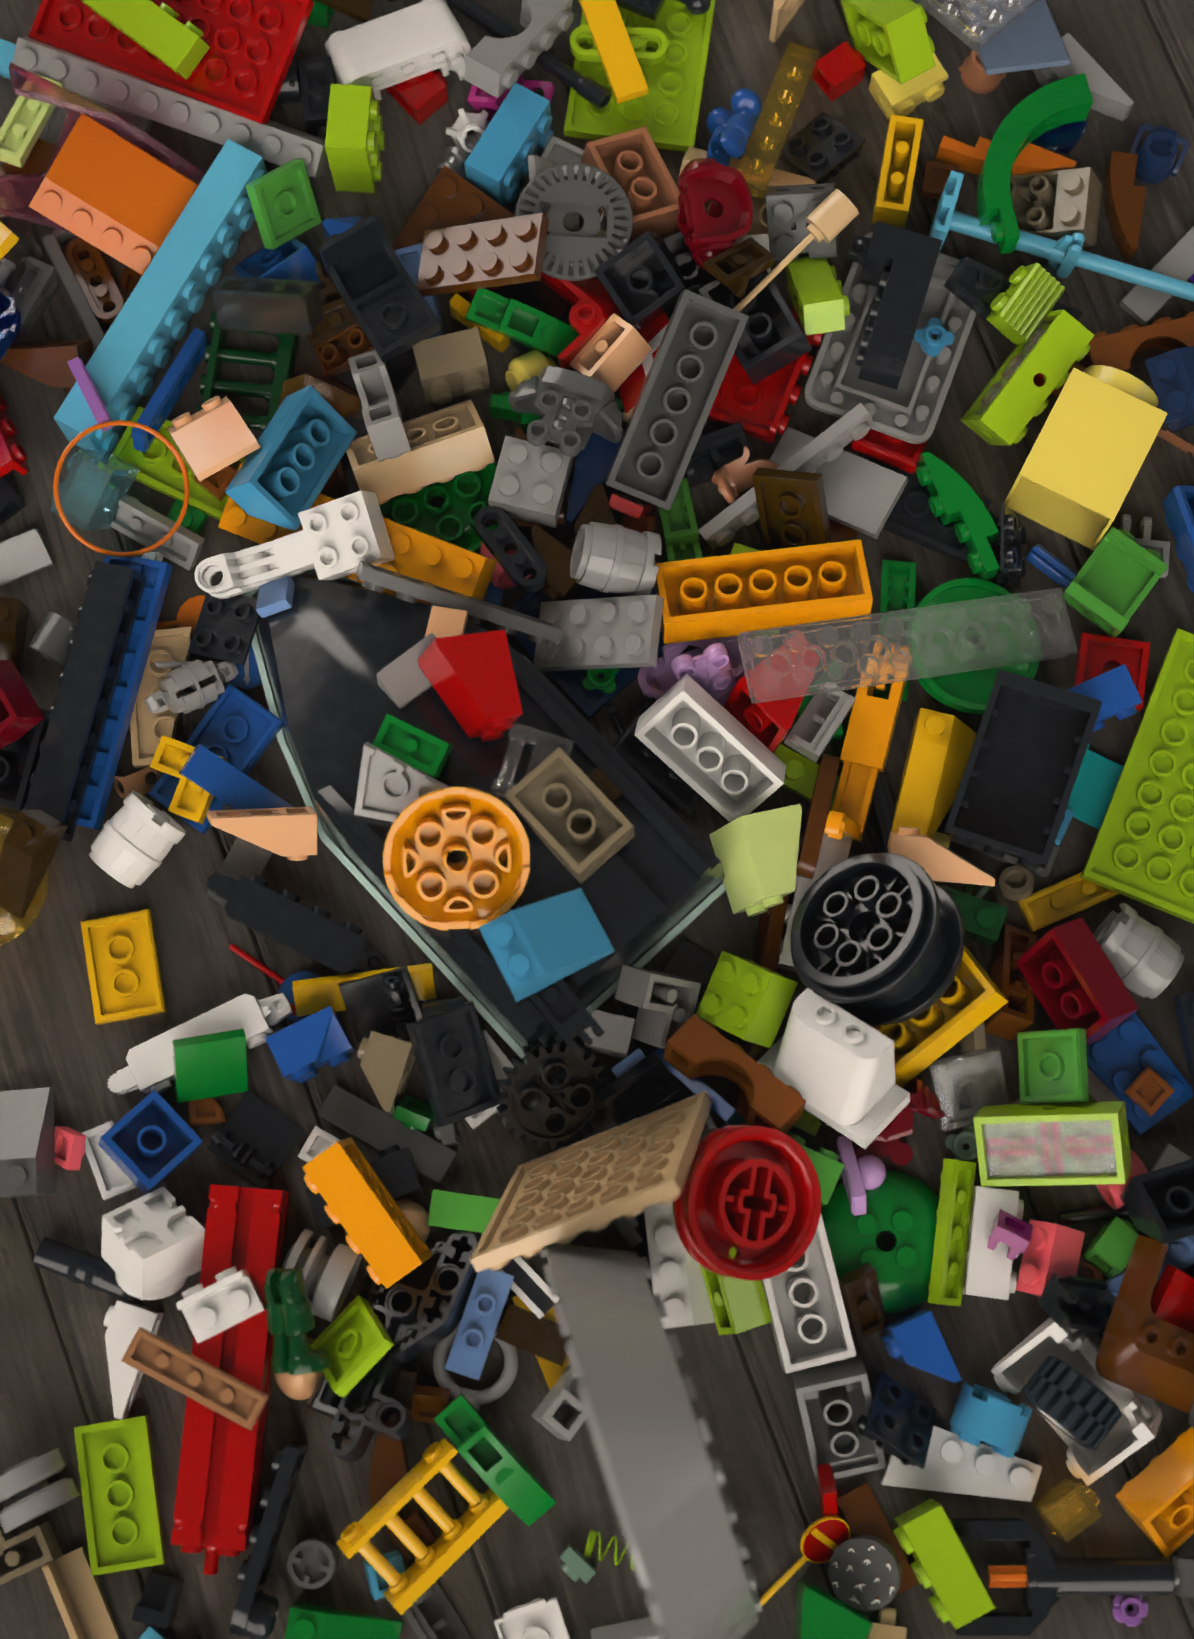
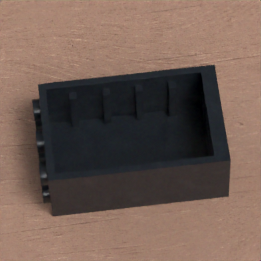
(1022, 768)

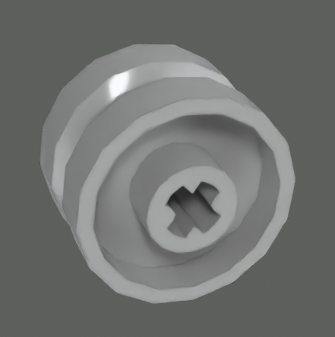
(32, 1491)

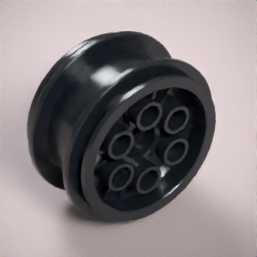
(841, 939)

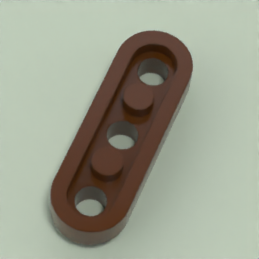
(90, 272)

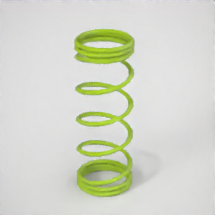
(590, 1544)

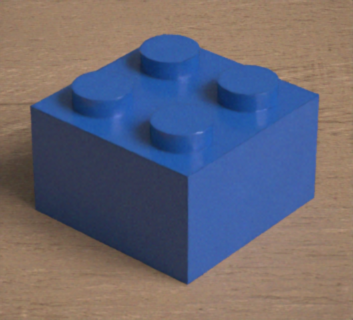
(150, 1142)

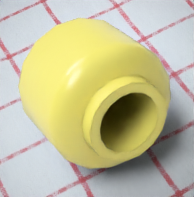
(526, 367)

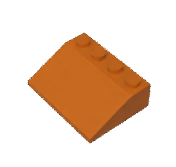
(113, 194)

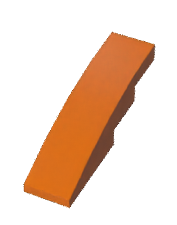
(970, 159)

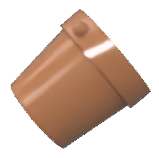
(975, 77)

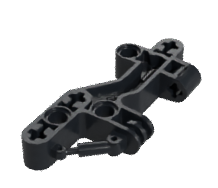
(411, 1334)

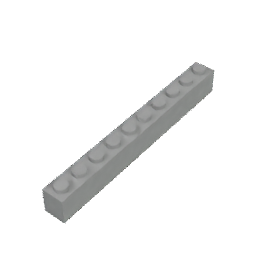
(85, 77)

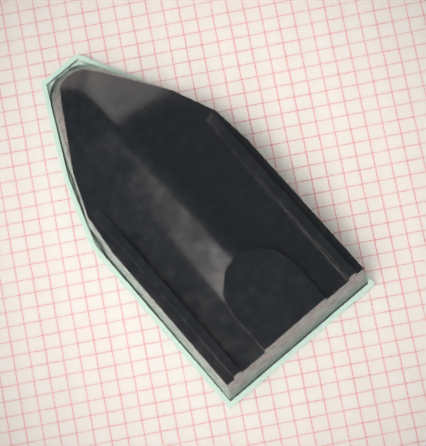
(323, 685)

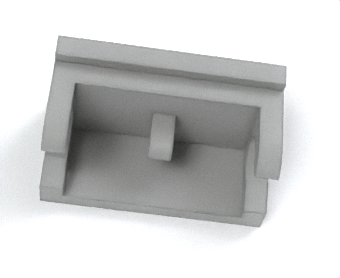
(819, 723)

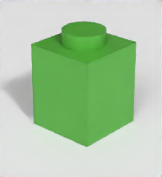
(1112, 1247)

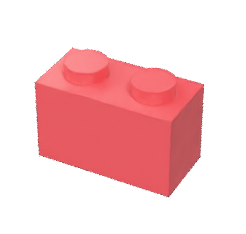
(1050, 1251)

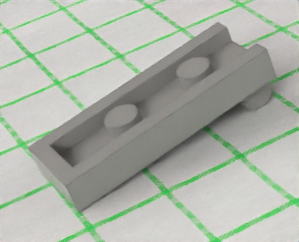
(150, 526)

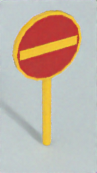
(816, 1545)

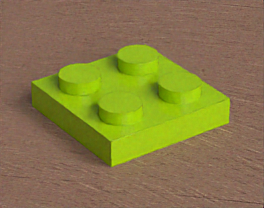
(355, 1345)

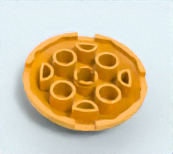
(463, 892)

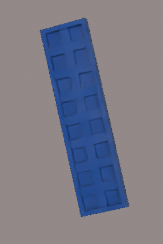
(127, 686)

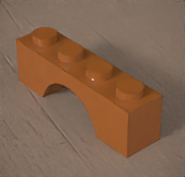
(1120, 347)
(701, 1051)

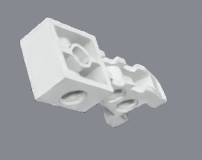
(331, 542)

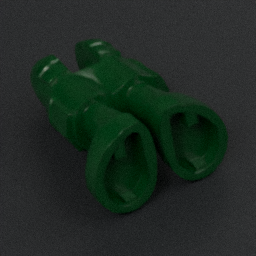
(289, 1320)

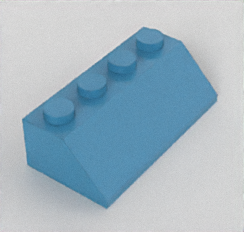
(293, 461)

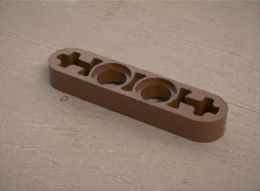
(817, 815)

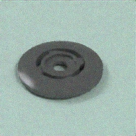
(583, 191)

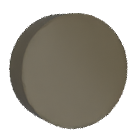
(1016, 882)

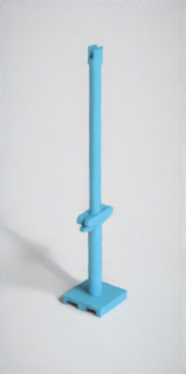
(1060, 254)

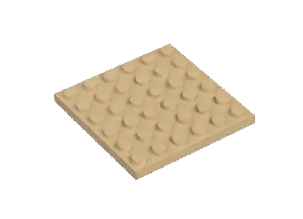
(594, 1182)

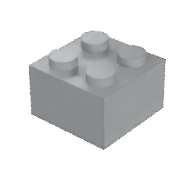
(530, 481)

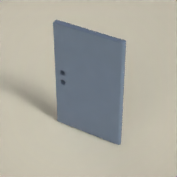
(1026, 44)

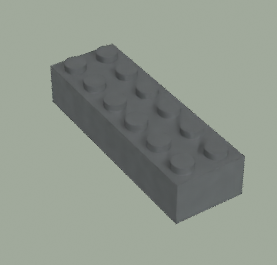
(676, 399)

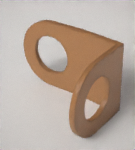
(135, 782)

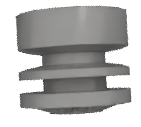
(325, 1276)

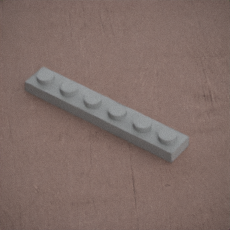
(823, 448)

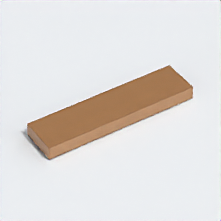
(195, 1378)

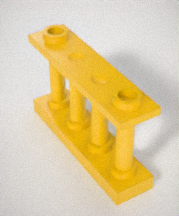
(456, 1535)

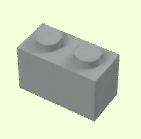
(617, 1034)

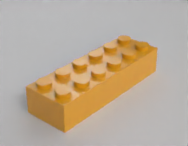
(762, 590)

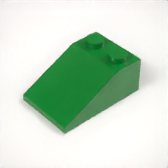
(323, 1622)

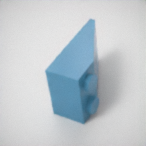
(545, 942)

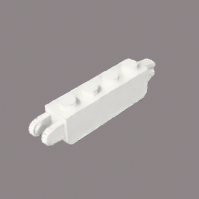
(153, 1063)

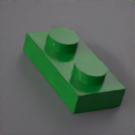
(413, 745)

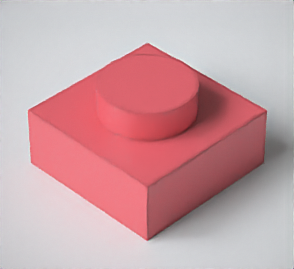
(68, 1147)

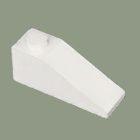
(122, 1324)

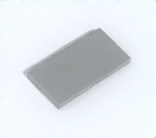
(855, 489)

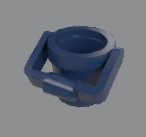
(1158, 153)

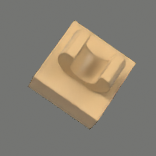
(885, 1626)

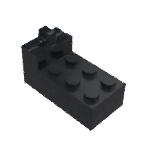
(902, 269)

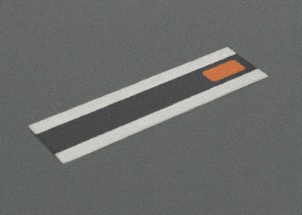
(529, 1286)

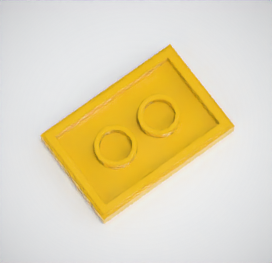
(123, 967)

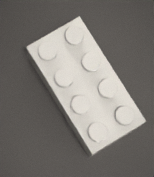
(710, 749)
(809, 1310)

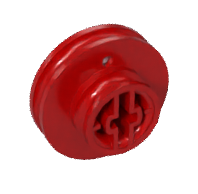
(751, 1194)

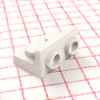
(220, 1304)

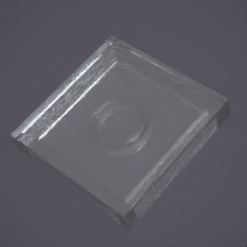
(970, 1078)

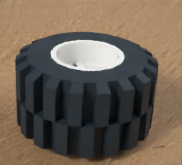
(1071, 1402)

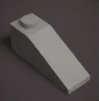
(1105, 93)

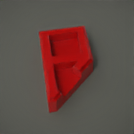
(827, 1490)

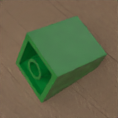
(826, 1617)

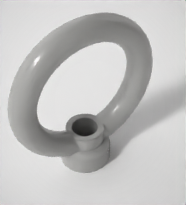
(480, 1397)

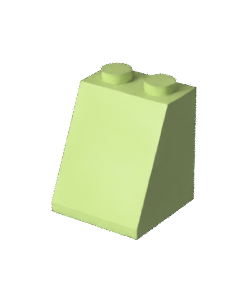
(759, 858)

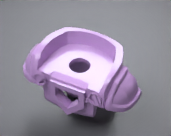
(713, 666)

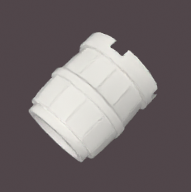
(135, 840)

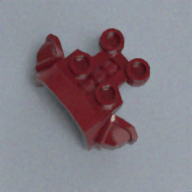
(728, 215)
(888, 1141)

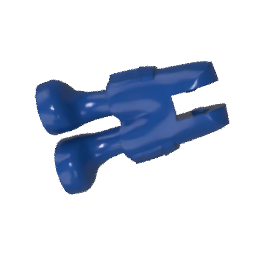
(732, 130)

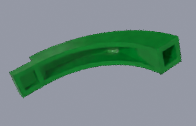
(1043, 110)

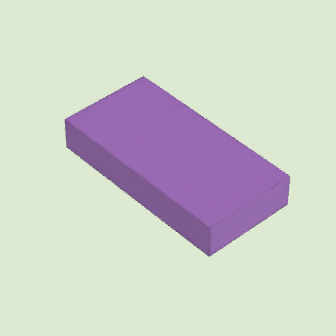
(90, 392)

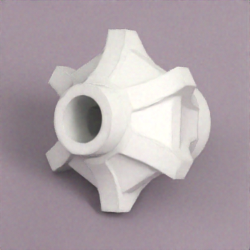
(465, 123)

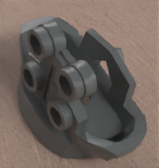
(568, 408)

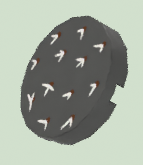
(865, 1572)

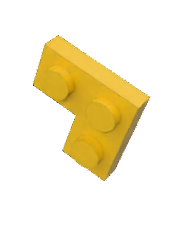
(189, 799)

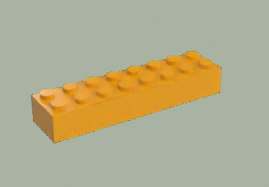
(415, 551)

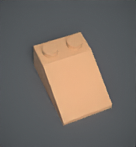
(212, 437)

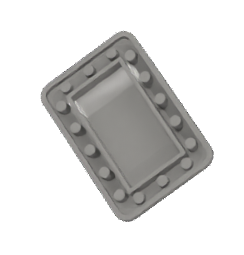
(916, 404)

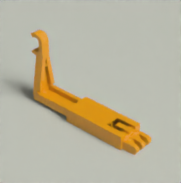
(863, 757)

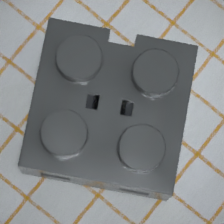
(787, 221)

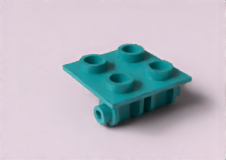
(1093, 788)

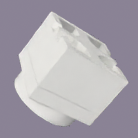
(152, 1245)

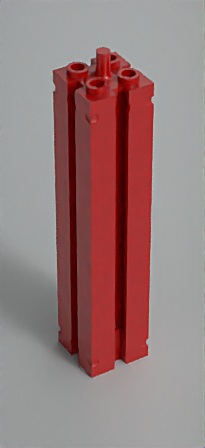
(218, 1457)

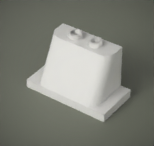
(838, 1068)

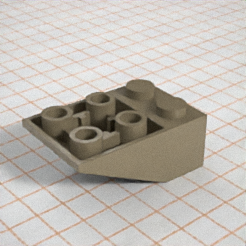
(1058, 203)

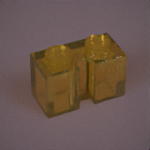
(1068, 1508)

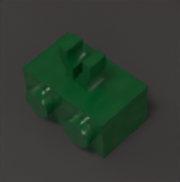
(980, 917)

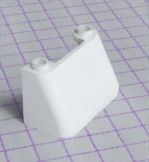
(399, 47)
(1079, 1349)

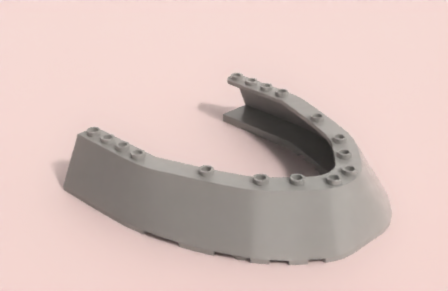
(652, 1444)

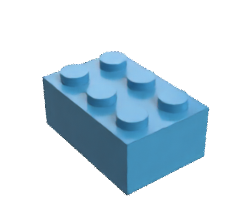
(502, 151)

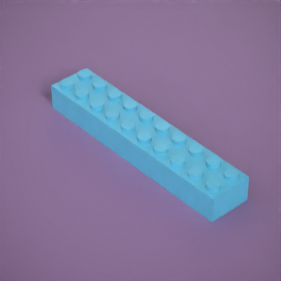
(166, 296)

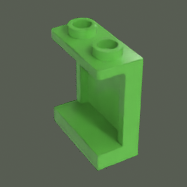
(1114, 581)

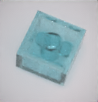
(94, 488)

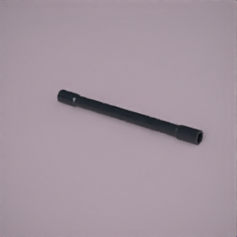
(582, 85)

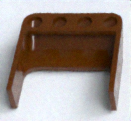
(1138, 1346)

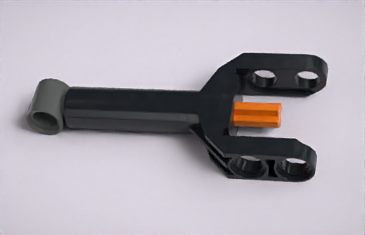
(1049, 1577)

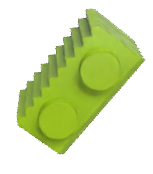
(1025, 303)

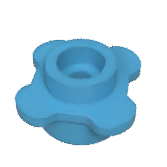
(931, 346)

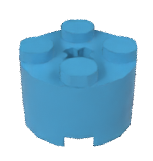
(989, 1418)

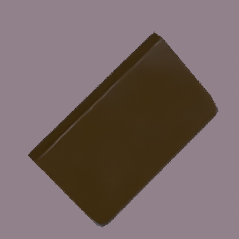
(533, 1334)

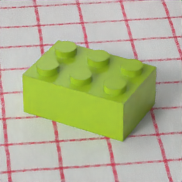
(891, 36)
(354, 138)
(942, 1564)

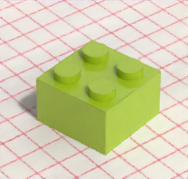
(746, 999)

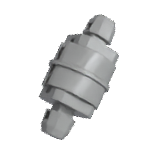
(187, 678)

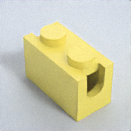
(904, 98)

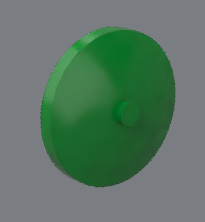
(970, 689)

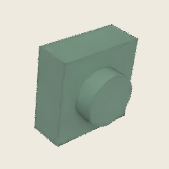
(576, 1565)

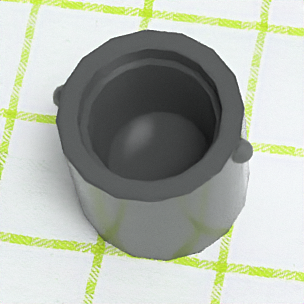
(53, 639)
(313, 1561)

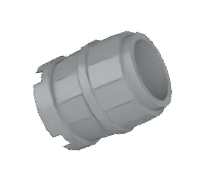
(615, 559)
(1139, 952)

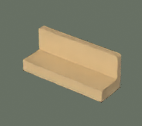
(80, 1597)

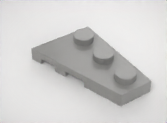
(389, 785)

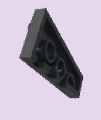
(980, 285)

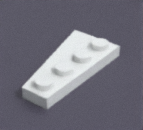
(965, 1469)

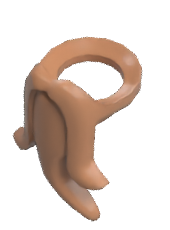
(737, 475)

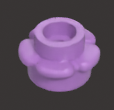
(1133, 1617)

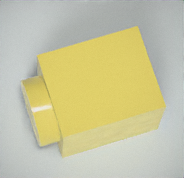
(1088, 454)

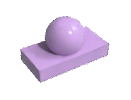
(858, 1174)

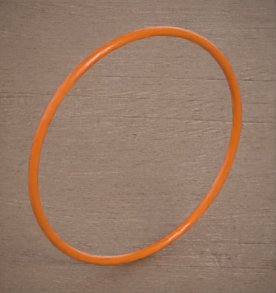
(58, 503)

